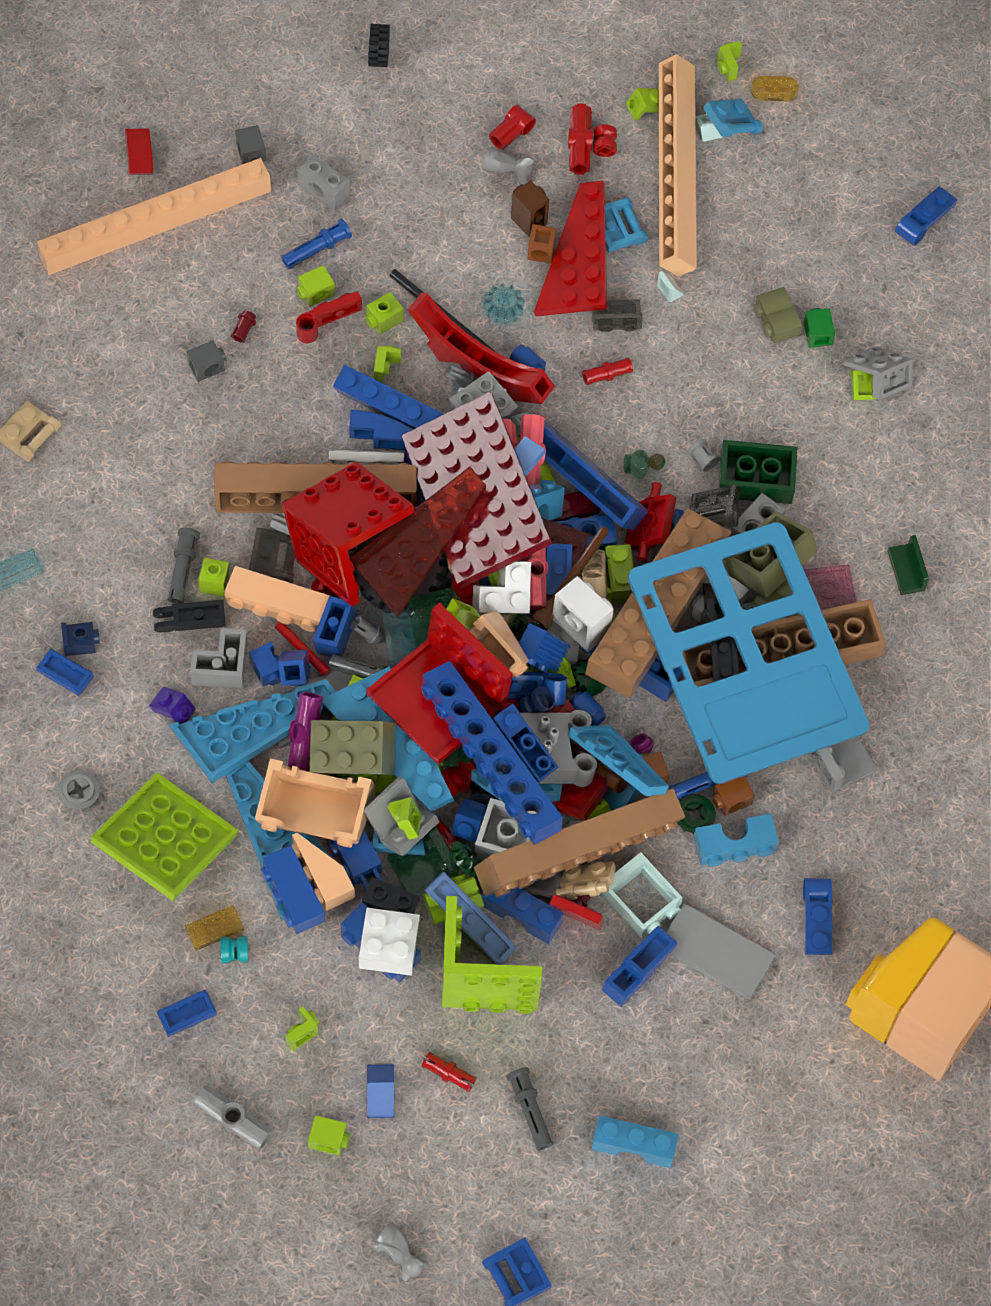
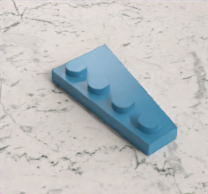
(620, 757)

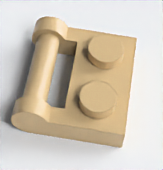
(23, 425)

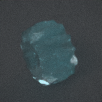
(503, 304)

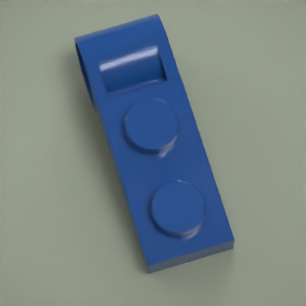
(924, 215)
(531, 680)
(818, 916)

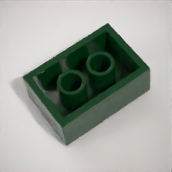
(759, 470)

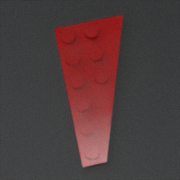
(579, 264)

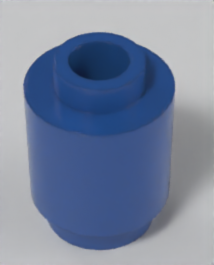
(527, 357)
(587, 703)

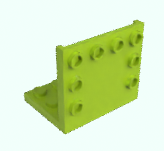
(484, 984)

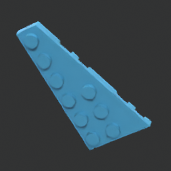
(242, 731)
(410, 760)
(247, 789)

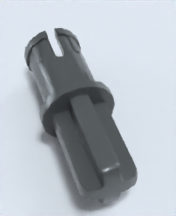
(459, 376)

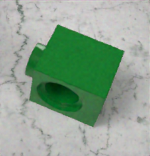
(819, 327)

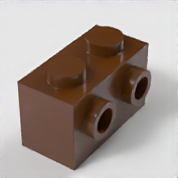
(529, 206)

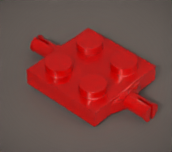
(655, 525)

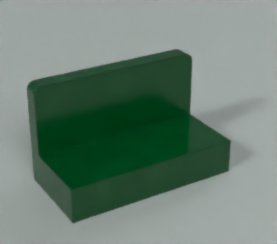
(909, 567)

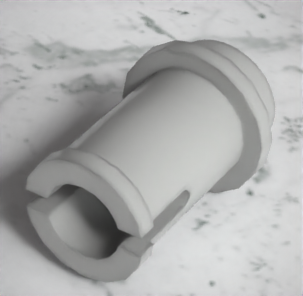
(371, 633)

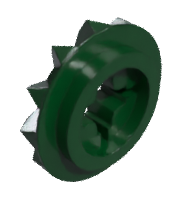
(594, 687)
(691, 804)
(465, 857)

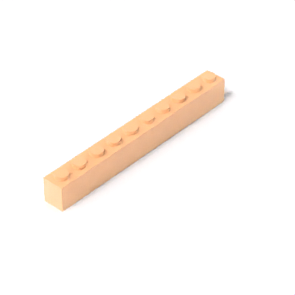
(677, 166)
(154, 216)

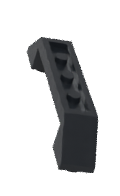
(724, 650)

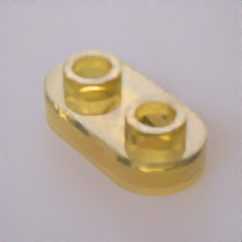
(774, 88)

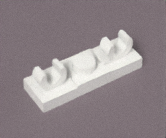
(366, 457)

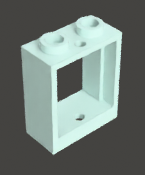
(628, 872)

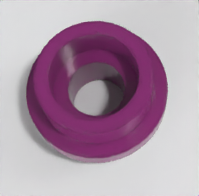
(642, 743)

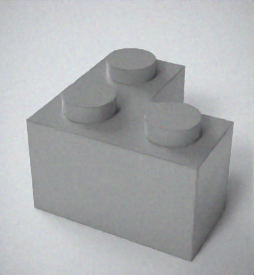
(221, 667)

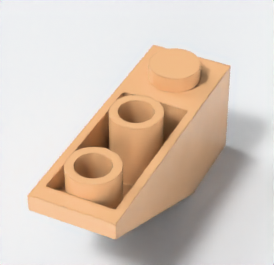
(327, 875)

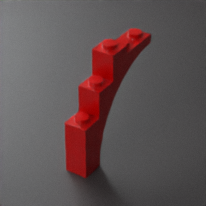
(454, 345)

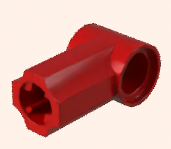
(516, 123)

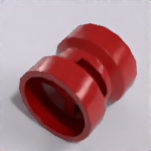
(605, 140)

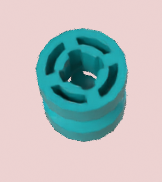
(228, 949)

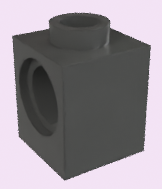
(250, 144)
(206, 360)

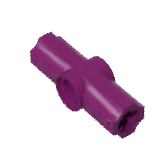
(300, 729)

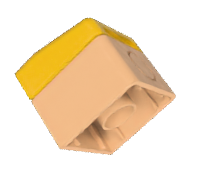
(925, 996)

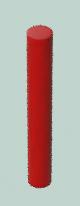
(298, 644)

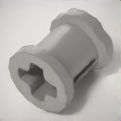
(704, 455)

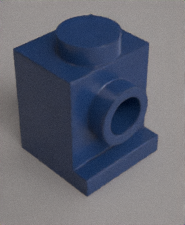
(79, 645)

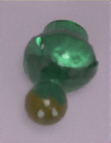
(639, 463)

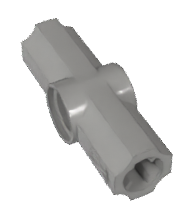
(220, 1107)

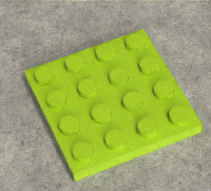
(164, 836)

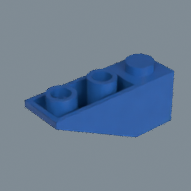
(525, 743)

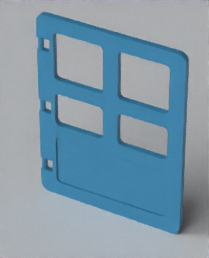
(772, 707)

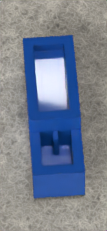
(382, 430)
(639, 966)

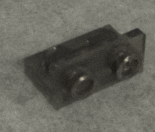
(618, 316)

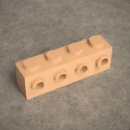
(275, 599)

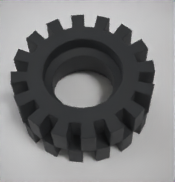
(379, 45)

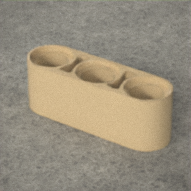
(596, 573)

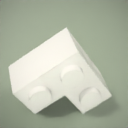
(510, 595)

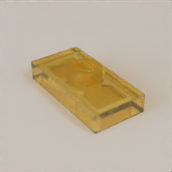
(213, 927)

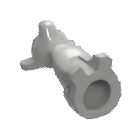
(503, 162)
(397, 1246)

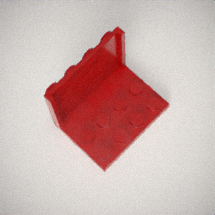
(337, 517)
(400, 688)

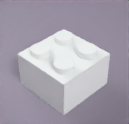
(582, 613)
(498, 831)
(389, 941)

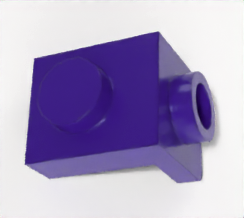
(172, 705)

